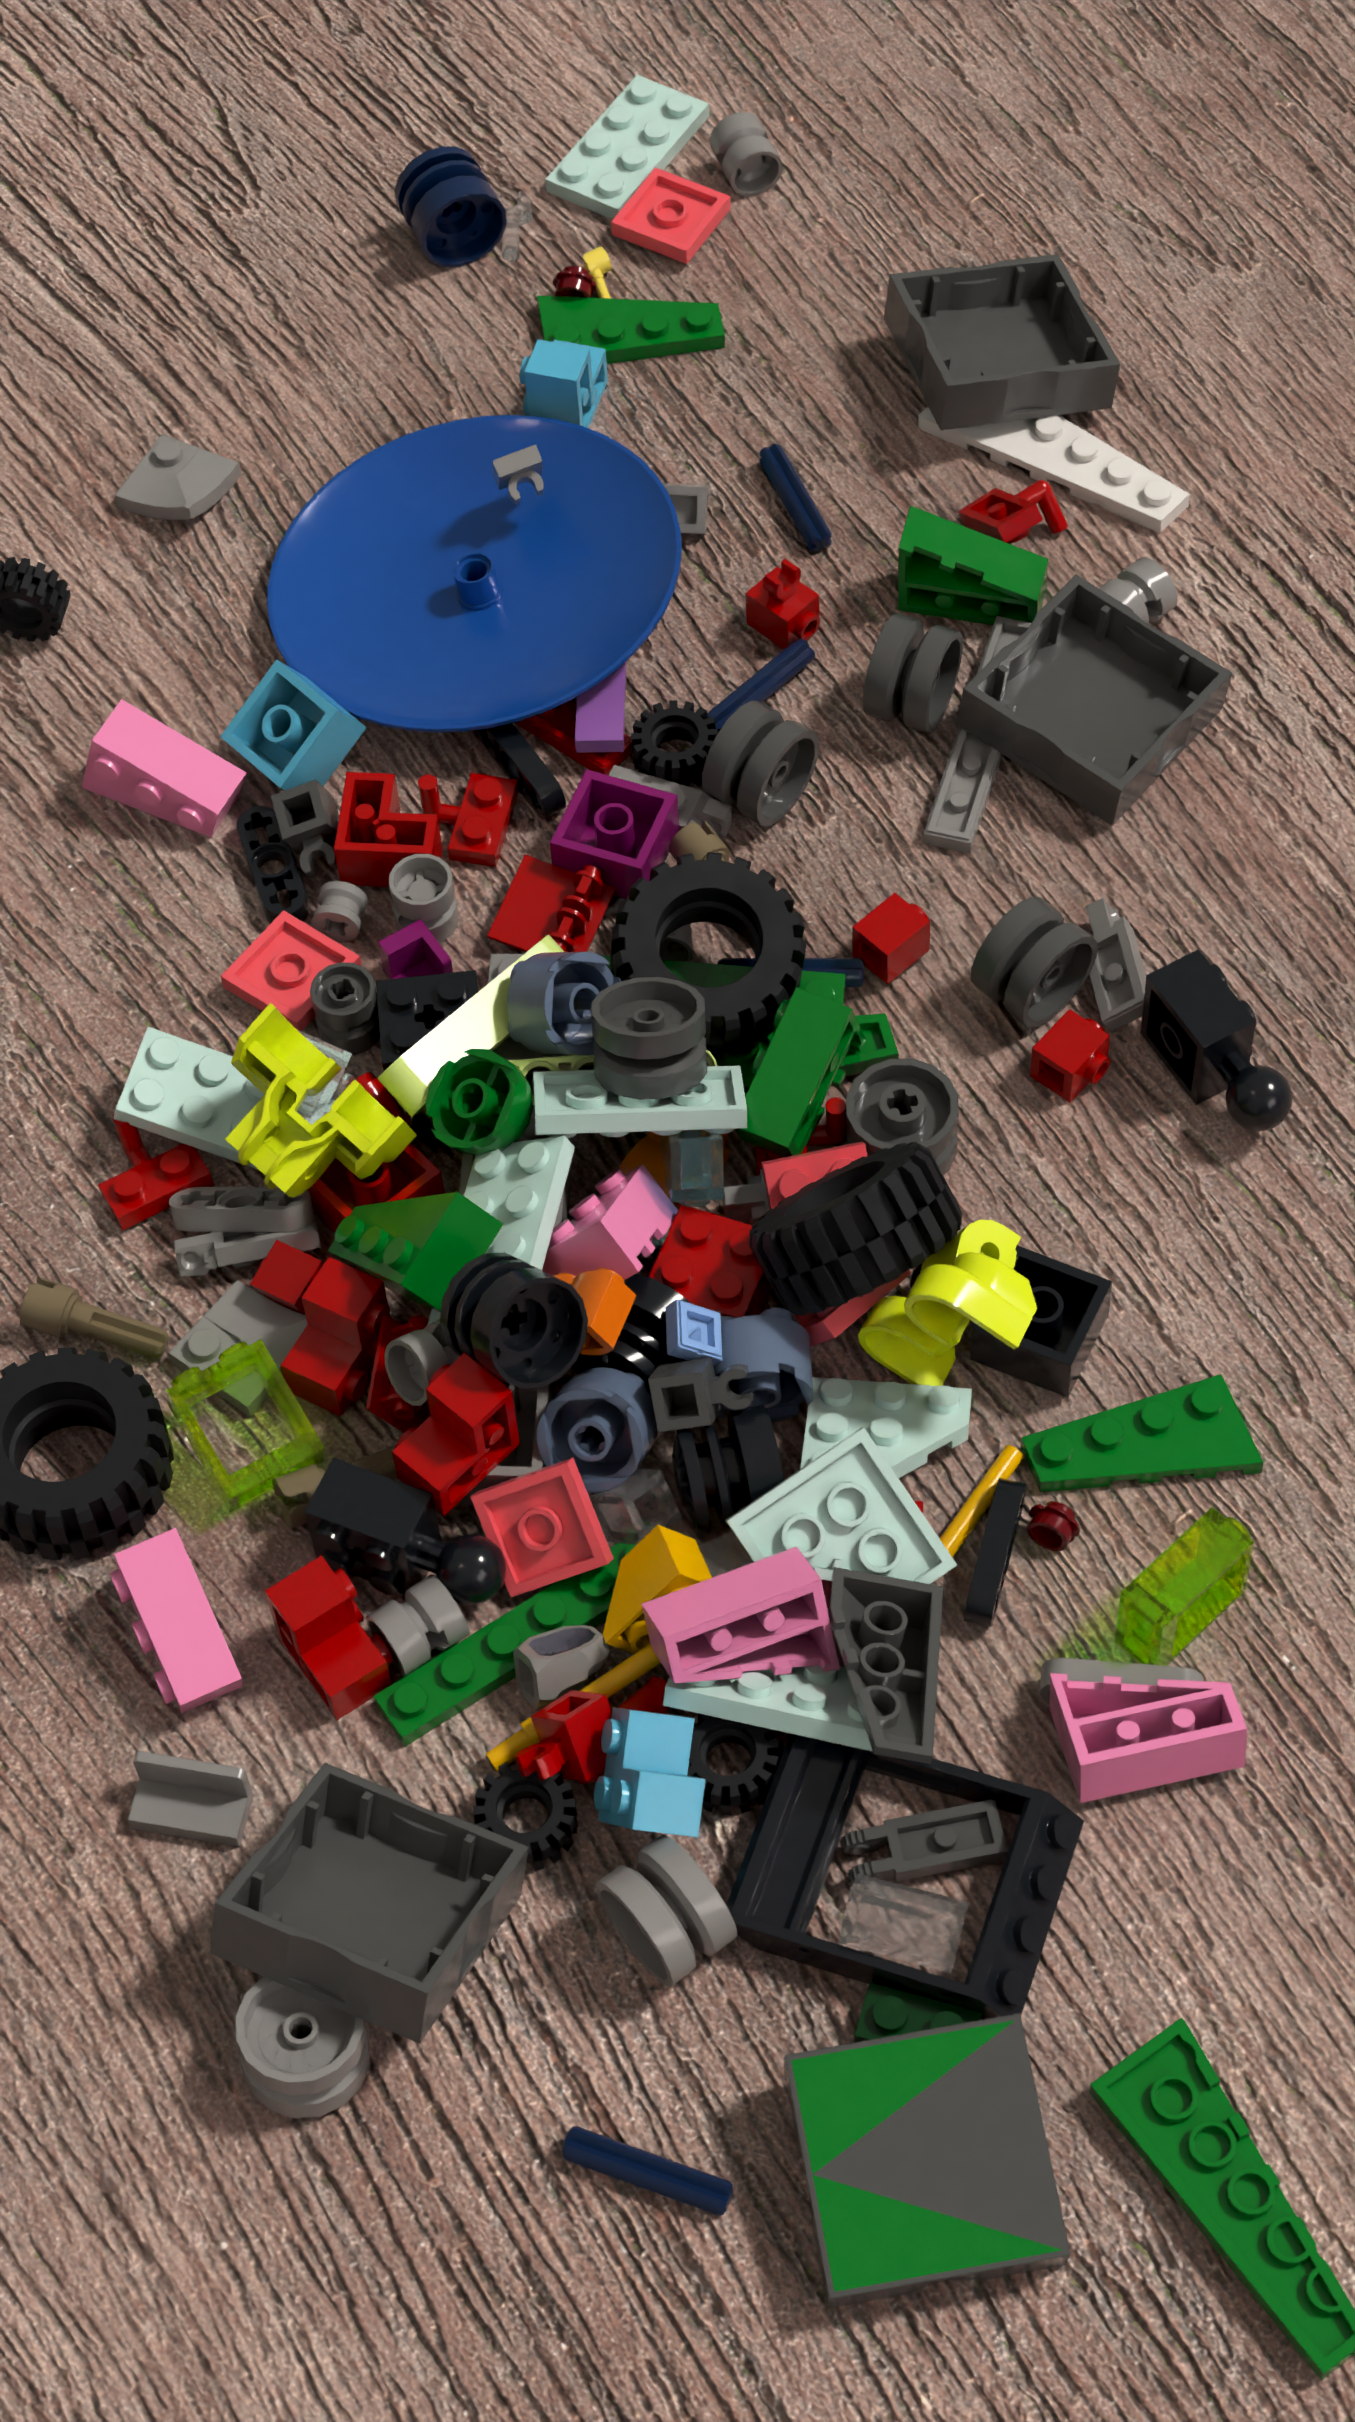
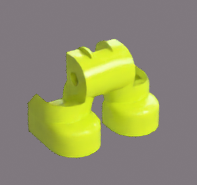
(279, 1138)
(958, 1284)

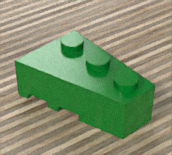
(965, 573)
(798, 1071)
(415, 1242)

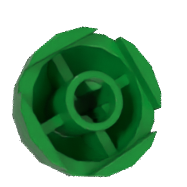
(479, 1103)

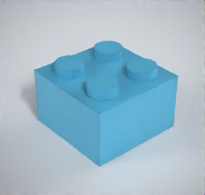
(292, 729)

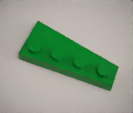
(632, 327)
(1163, 1435)

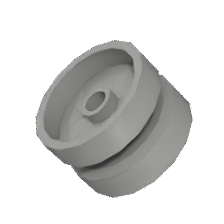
(666, 1910)
(299, 2050)

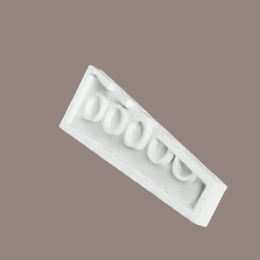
(1072, 457)

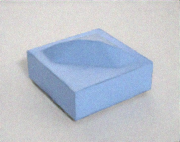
(693, 1332)

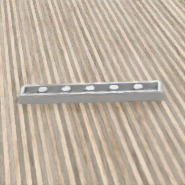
(969, 769)

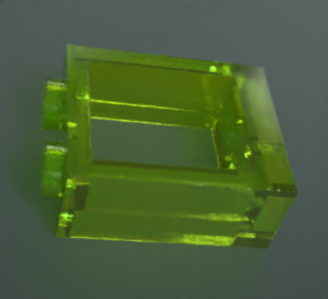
(256, 1477)
(1184, 1589)

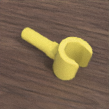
(598, 263)

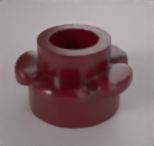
(574, 282)
(1052, 1525)

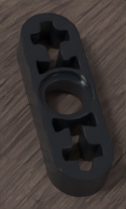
(523, 764)
(275, 849)
(995, 1552)

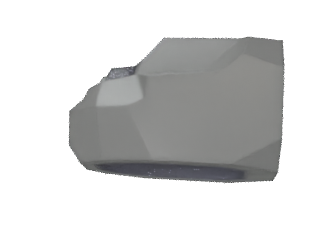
(558, 1662)

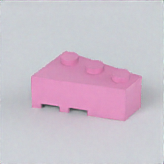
(160, 771)
(612, 1226)
(175, 1621)
(744, 1621)
(1143, 1734)

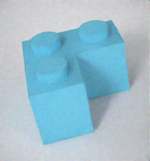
(564, 381)
(647, 1774)

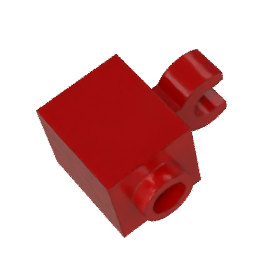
(783, 606)
(568, 1738)

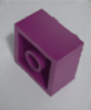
(615, 828)

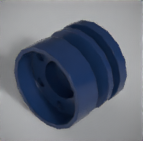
(450, 206)

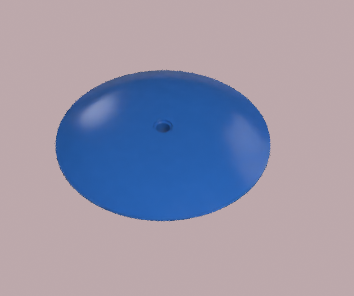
(452, 607)

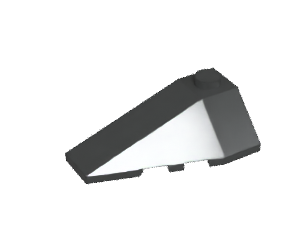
(891, 1655)

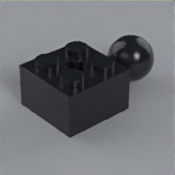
(409, 1012)
(1208, 1042)
(1062, 1331)
(394, 1537)

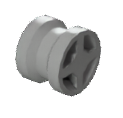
(339, 910)

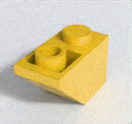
(653, 1568)

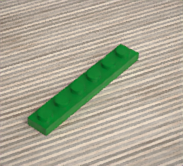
(486, 1657)

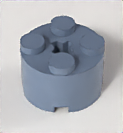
(553, 1001)
(776, 1360)
(602, 1423)

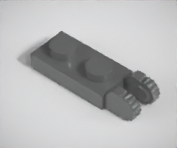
(930, 1842)

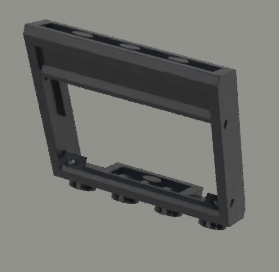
(799, 1839)

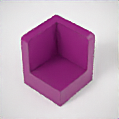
(413, 953)

